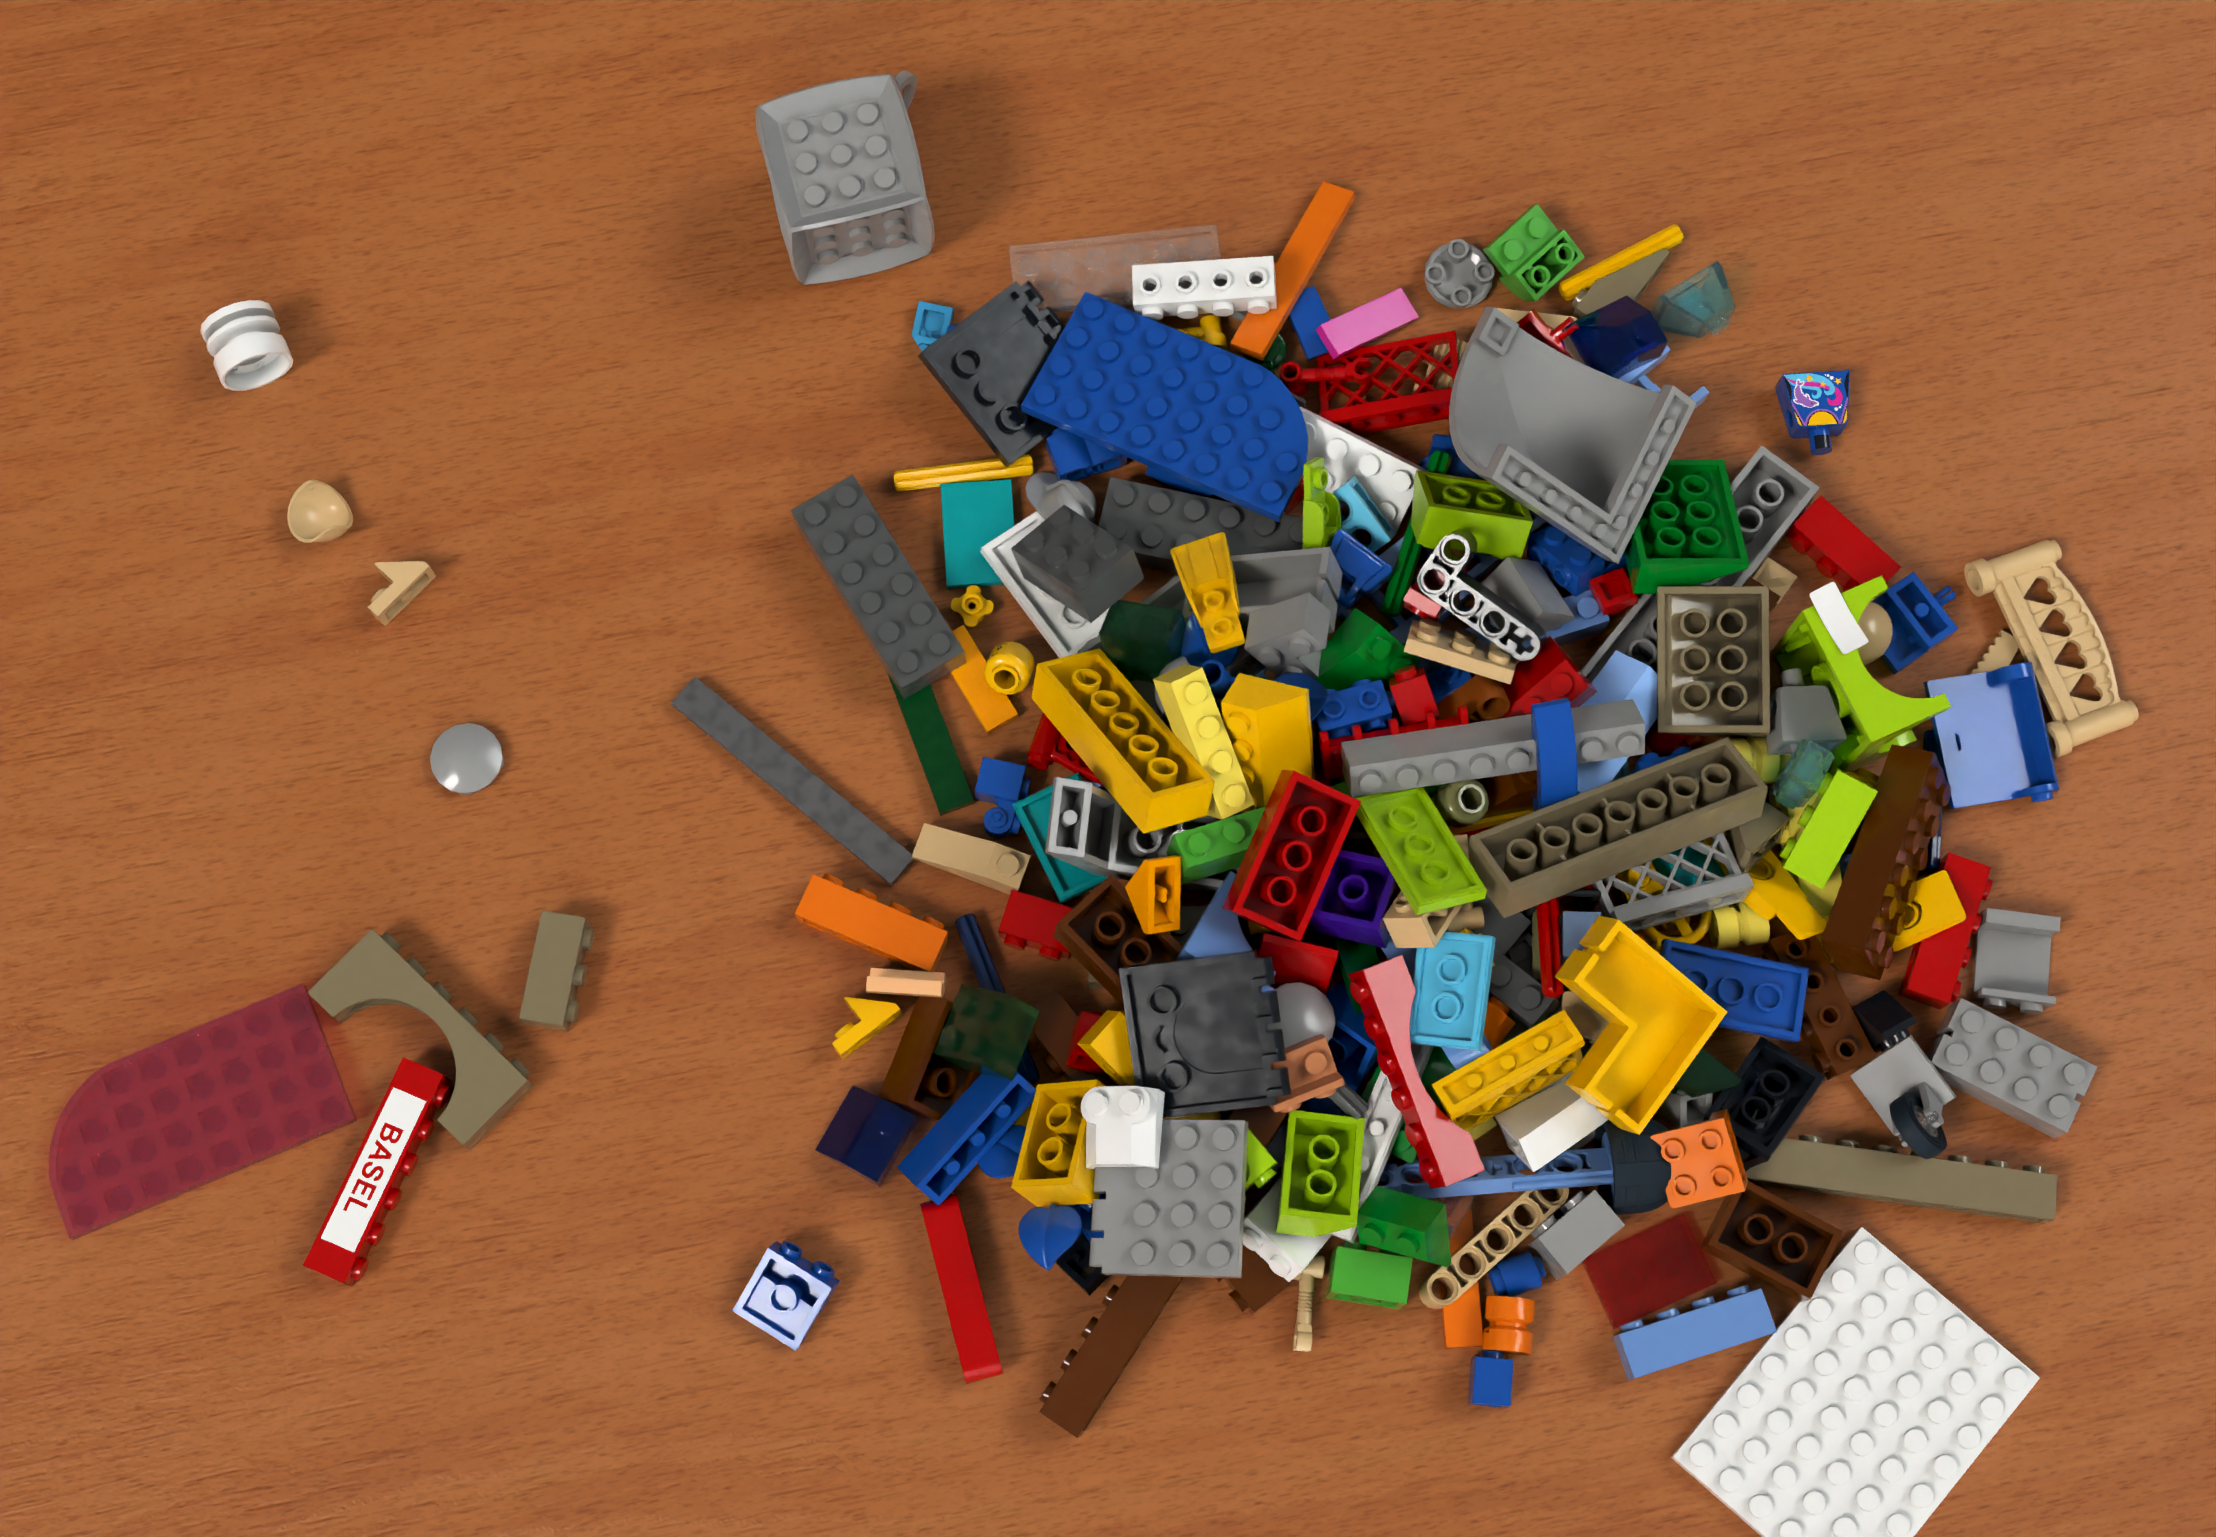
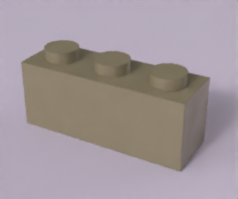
(556, 971)

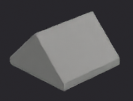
(1530, 591)

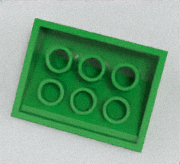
(1687, 530)

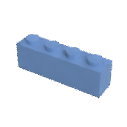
(1694, 1333)

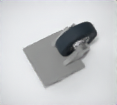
(1907, 1096)

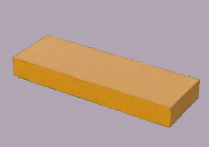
(989, 706)

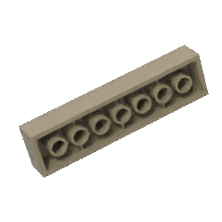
(1616, 826)

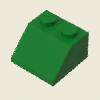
(1405, 1225)

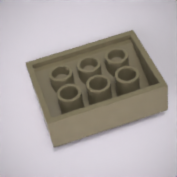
(1713, 661)

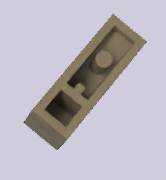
(1626, 281)

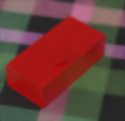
(1291, 854)

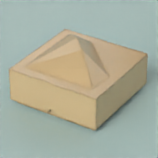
(1775, 577)

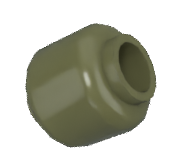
(1462, 803)

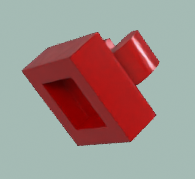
(1613, 592)

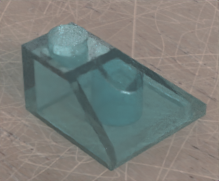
(1697, 304)

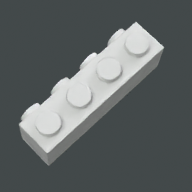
(1204, 287)

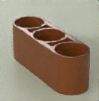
(1481, 695)

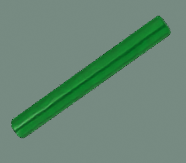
(1409, 551)

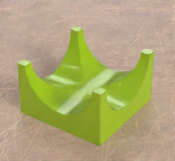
(1867, 710)

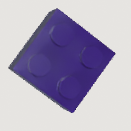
(1356, 900)

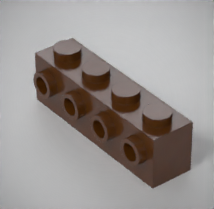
(1827, 1014)

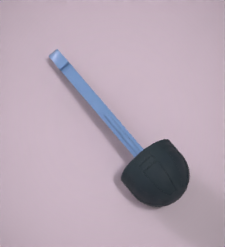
(1622, 1164)

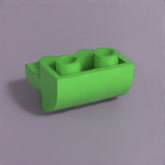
(1532, 254)

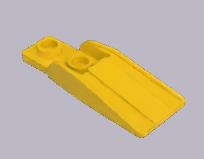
(1211, 589)
(1780, 896)
(1931, 911)

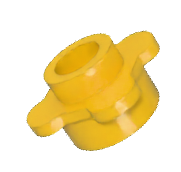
(972, 616)

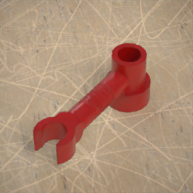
(1299, 384)

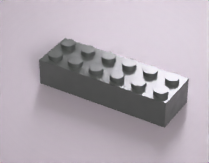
(1160, 519)
(878, 586)

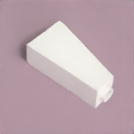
(1548, 1124)

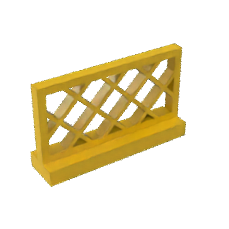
(1511, 1072)

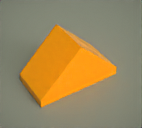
(1156, 894)

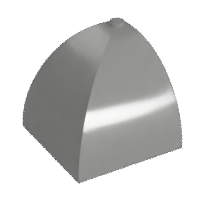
(1562, 433)

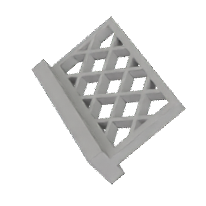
(1683, 900)

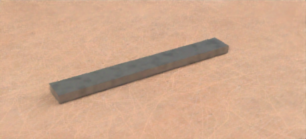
(793, 781)

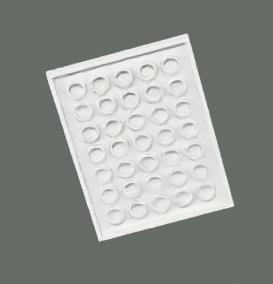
(1856, 1406)

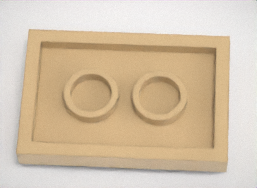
(1459, 650)

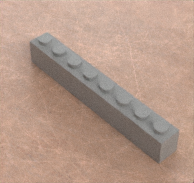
(1483, 749)

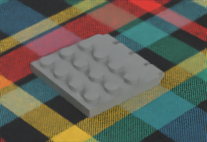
(1178, 1216)

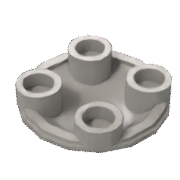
(1458, 275)
(466, 758)
(1303, 1013)

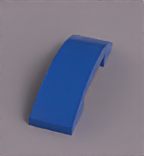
(1554, 752)

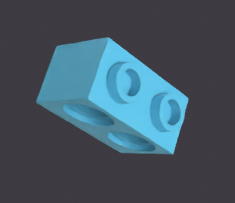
(1363, 515)

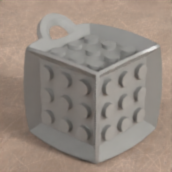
(847, 177)

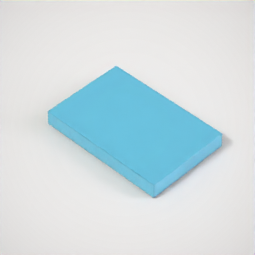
(1452, 991)

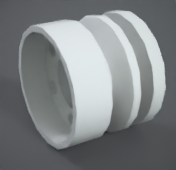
(246, 345)

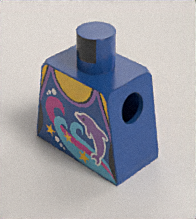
(1815, 406)

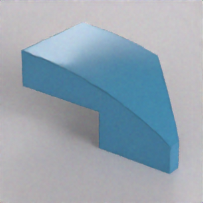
(930, 323)

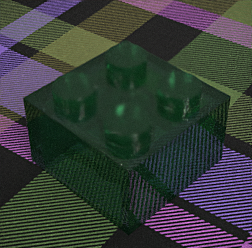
(1142, 638)
(986, 1032)

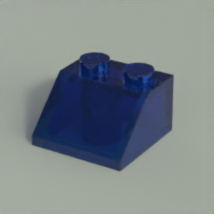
(867, 1135)

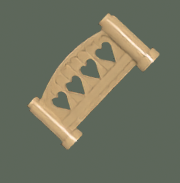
(2073, 718)

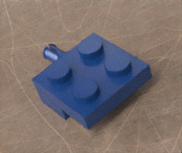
(1916, 621)

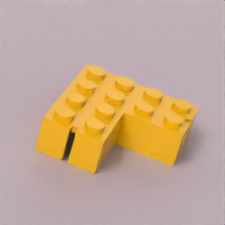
(1652, 1029)

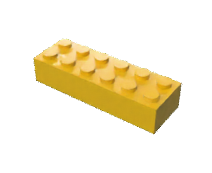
(1122, 740)

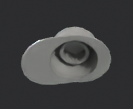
(1049, 494)

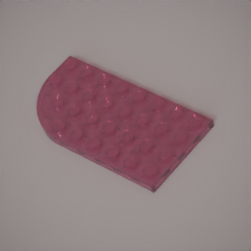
(195, 1111)

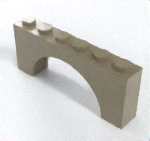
(379, 975)

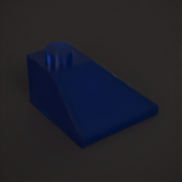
(1618, 337)

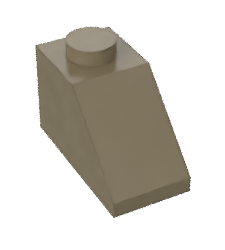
(1756, 838)

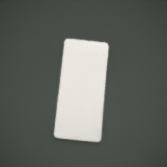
(1838, 618)

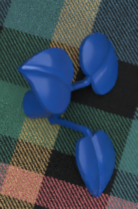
(1220, 680)
(1042, 1230)

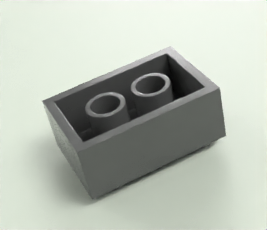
(1077, 563)

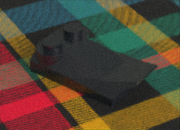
(1767, 1100)

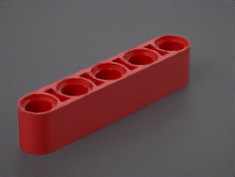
(961, 1289)

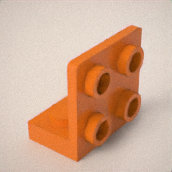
(1702, 1161)

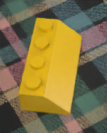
(1268, 732)

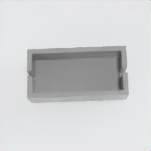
(1281, 575)
(2010, 1068)

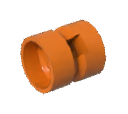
(1508, 1325)

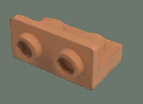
(1310, 1073)

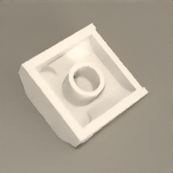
(1123, 1126)

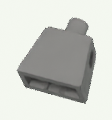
(1801, 714)

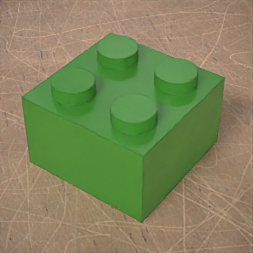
(1368, 1276)

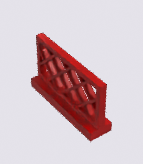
(1399, 410)

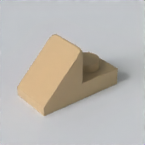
(406, 582)

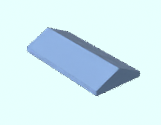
(1618, 681)

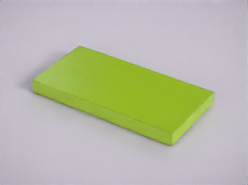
(1419, 850)

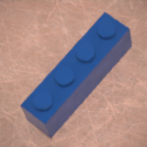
(966, 1134)

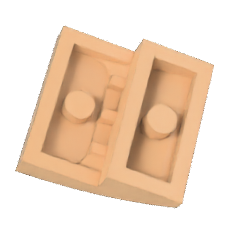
(906, 982)

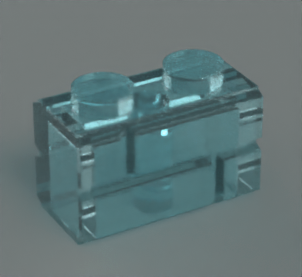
(1802, 774)

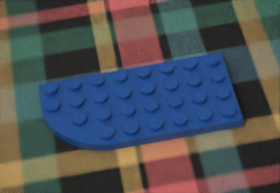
(1174, 406)

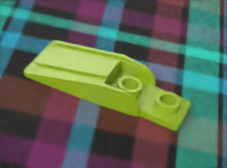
(1320, 507)

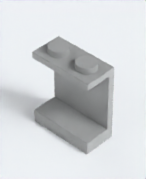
(2013, 960)

